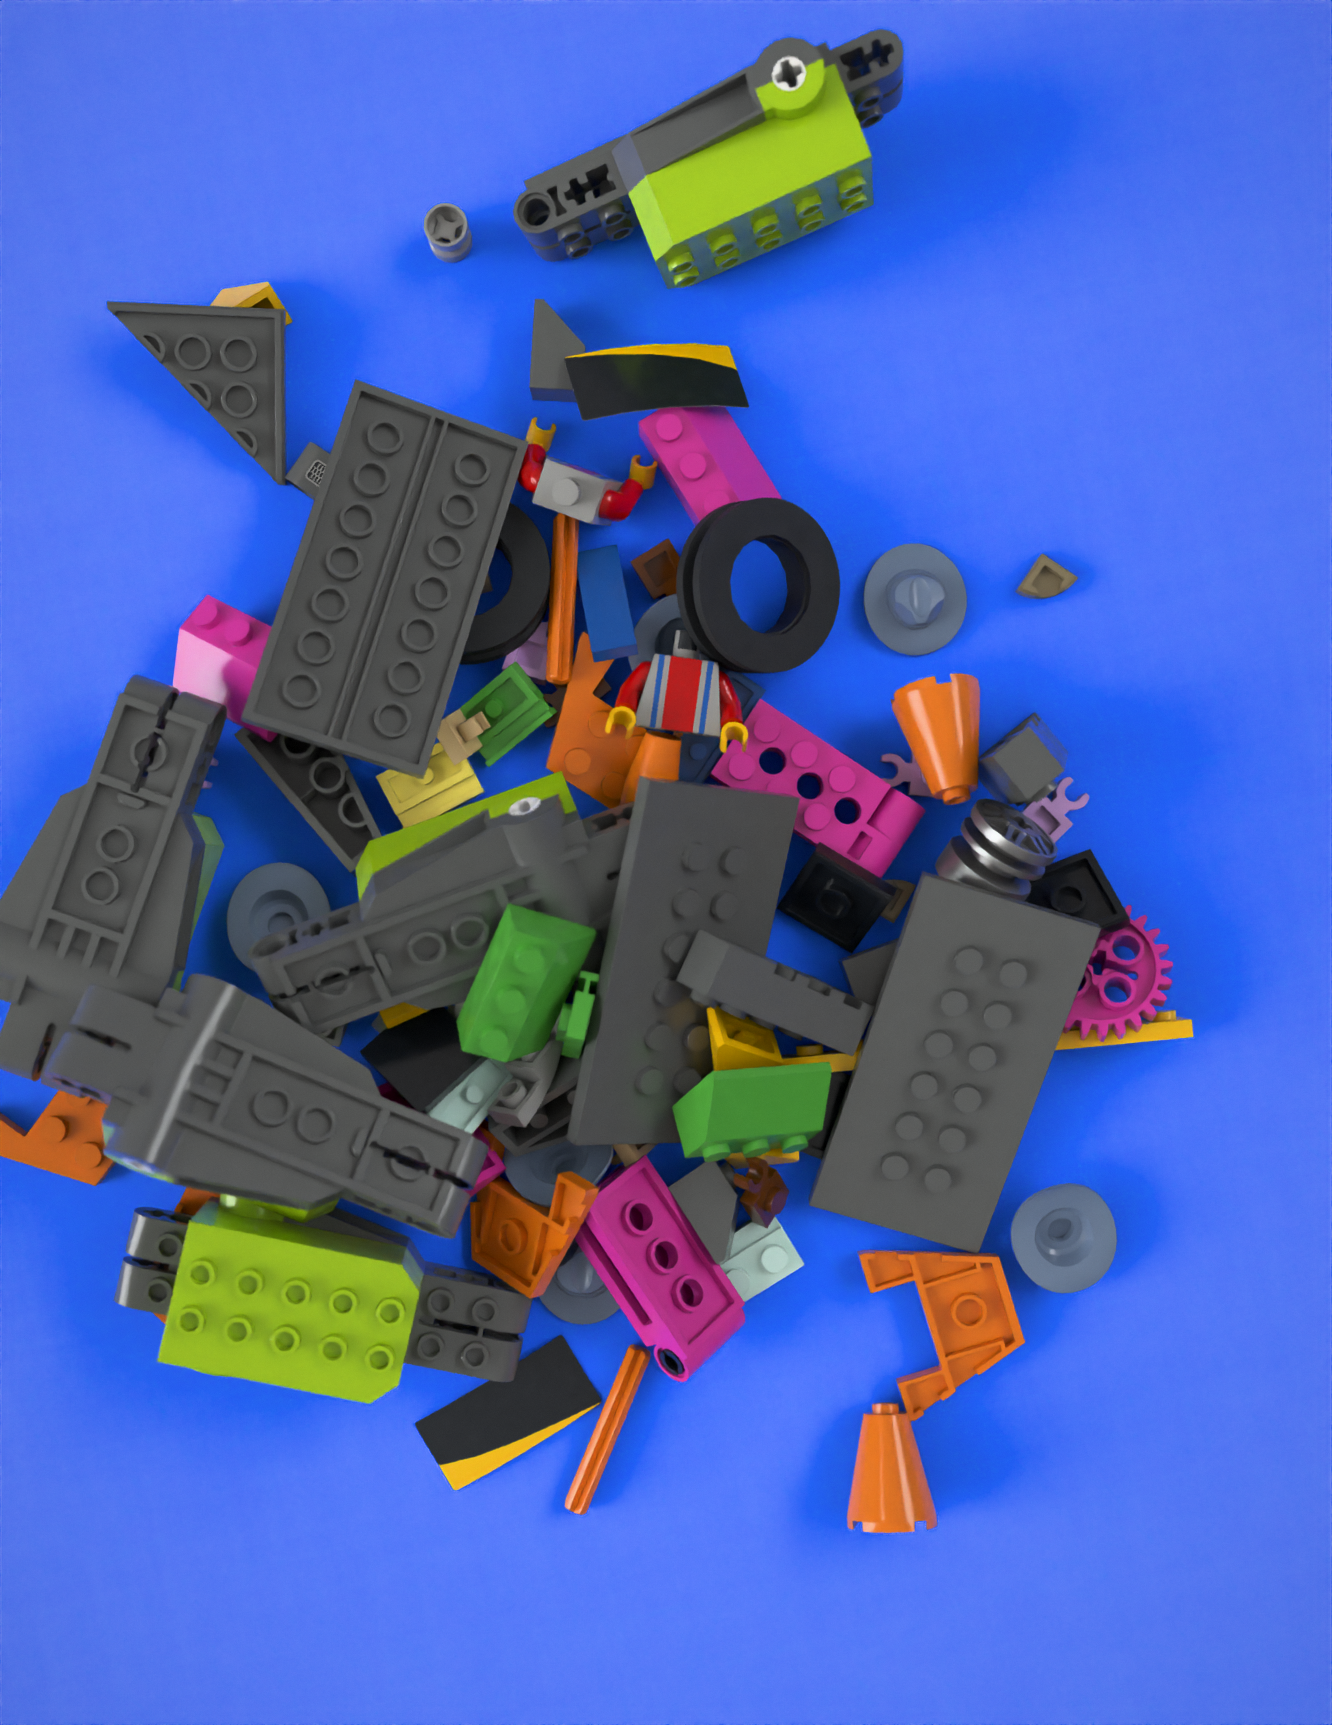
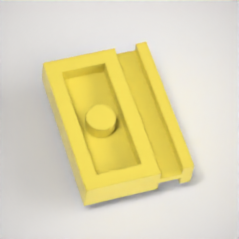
(439, 792)

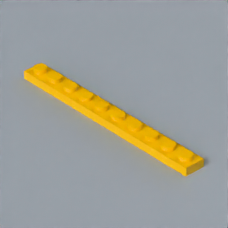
(1162, 1027)

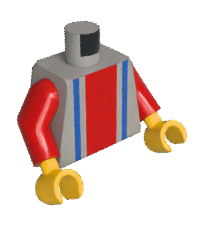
(576, 489)
(680, 697)

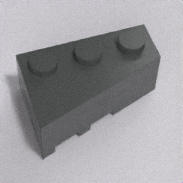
(1023, 763)
(551, 1119)

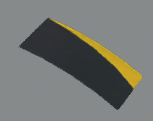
(654, 378)
(508, 1417)

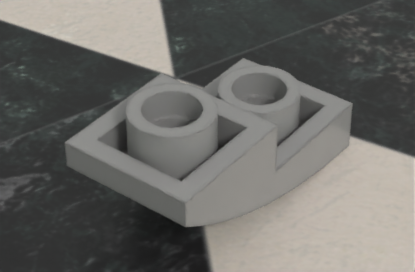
(530, 1082)

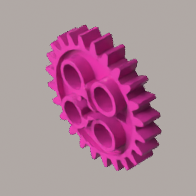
(1091, 1006)

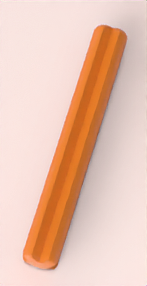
(562, 599)
(607, 1429)

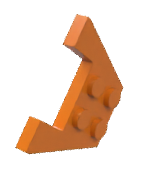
(580, 744)
(62, 1140)
(522, 1239)
(965, 1313)

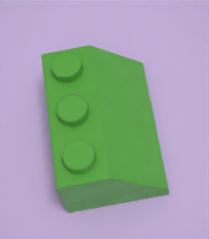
(522, 984)
(753, 1110)

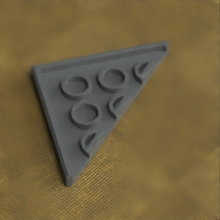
(228, 363)

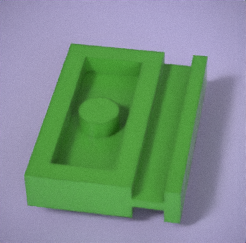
(511, 707)
(575, 1017)

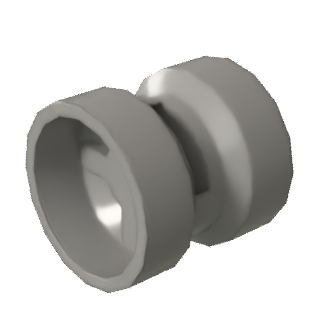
(444, 222)

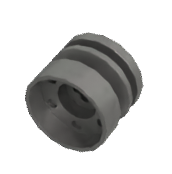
(997, 851)

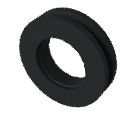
(706, 594)
(527, 599)

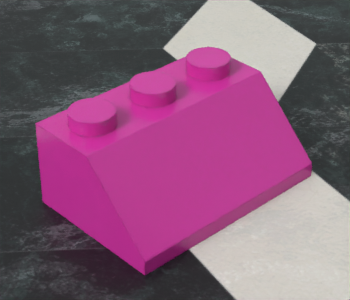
(704, 458)
(220, 657)

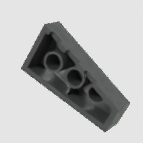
(321, 791)
(773, 994)

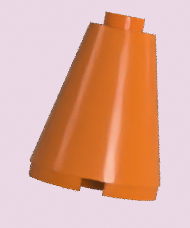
(943, 733)
(889, 1475)

